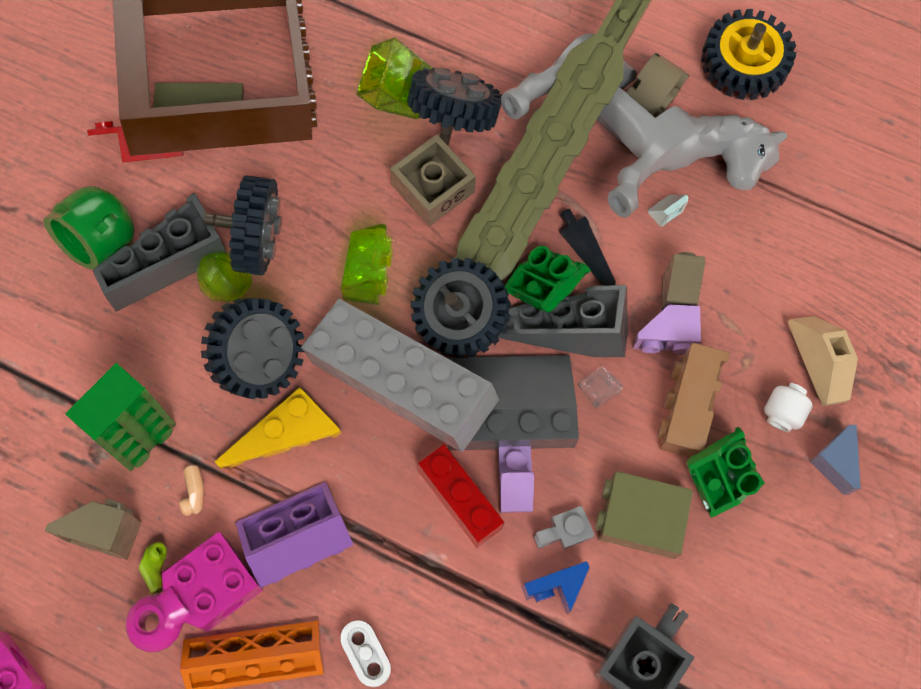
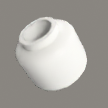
(788, 407)

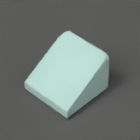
(668, 208)

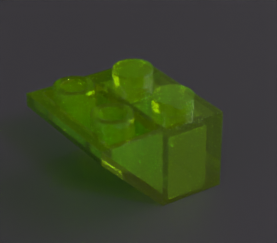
(389, 77)
(367, 265)

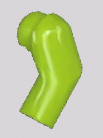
(151, 566)

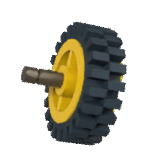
(748, 54)

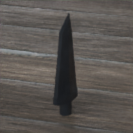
(584, 243)

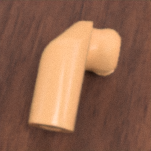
(195, 491)

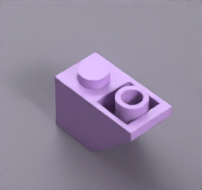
(671, 330)

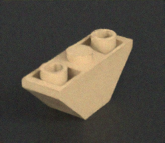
(827, 358)

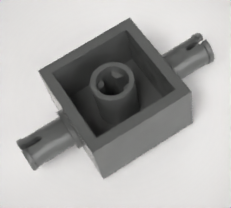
(656, 645)

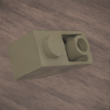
(682, 280)

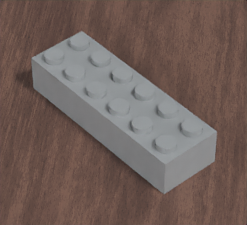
(401, 374)

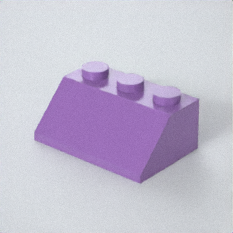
(293, 534)

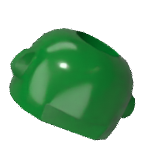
(90, 225)

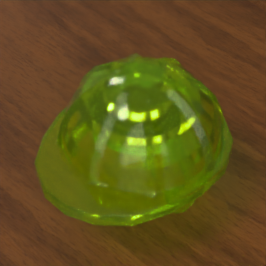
(219, 280)

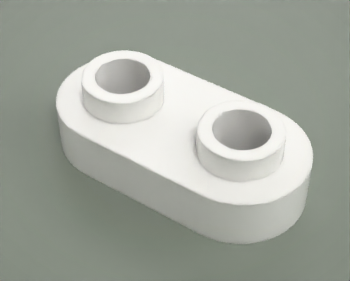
(365, 654)

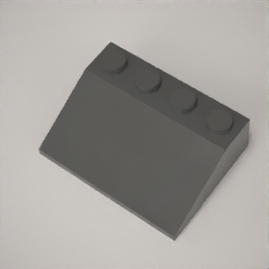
(533, 405)

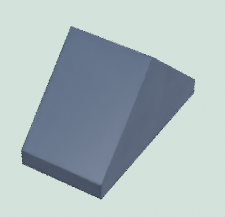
(840, 461)

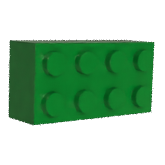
(122, 417)

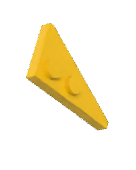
(289, 425)

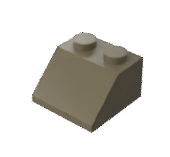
(99, 527)

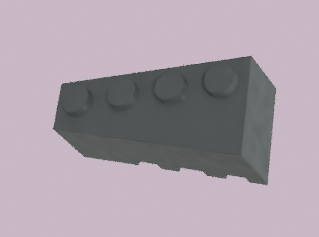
(159, 256)

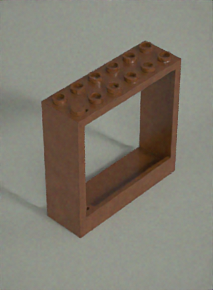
(207, 124)

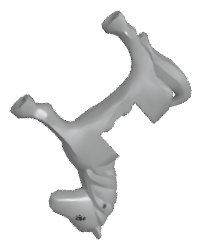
(664, 141)

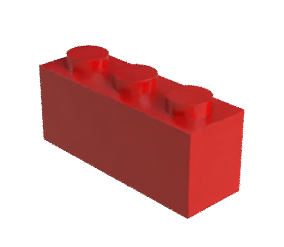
(460, 496)

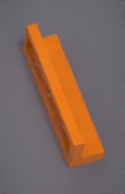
(252, 662)

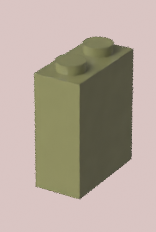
(644, 514)

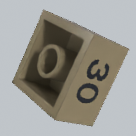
(433, 180)

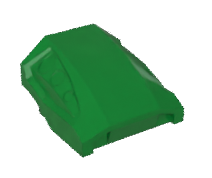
(545, 278)
(725, 473)

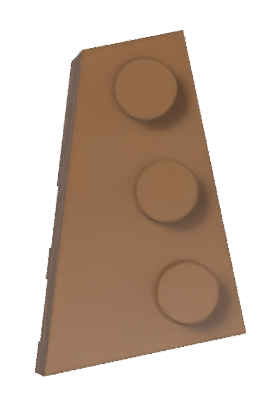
(691, 400)

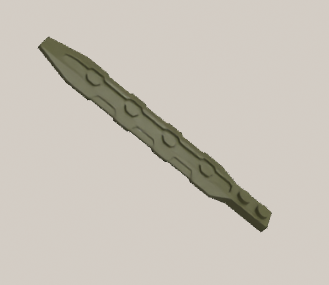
(551, 143)

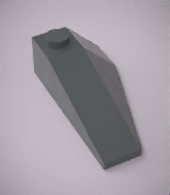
(580, 324)

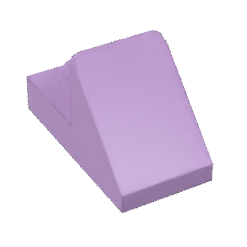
(515, 479)

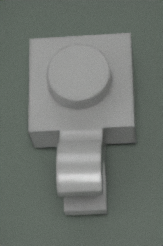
(568, 528)

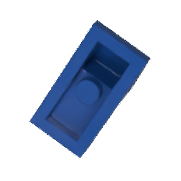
(566, 581)

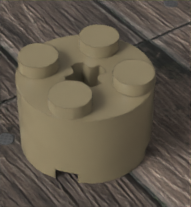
(657, 84)

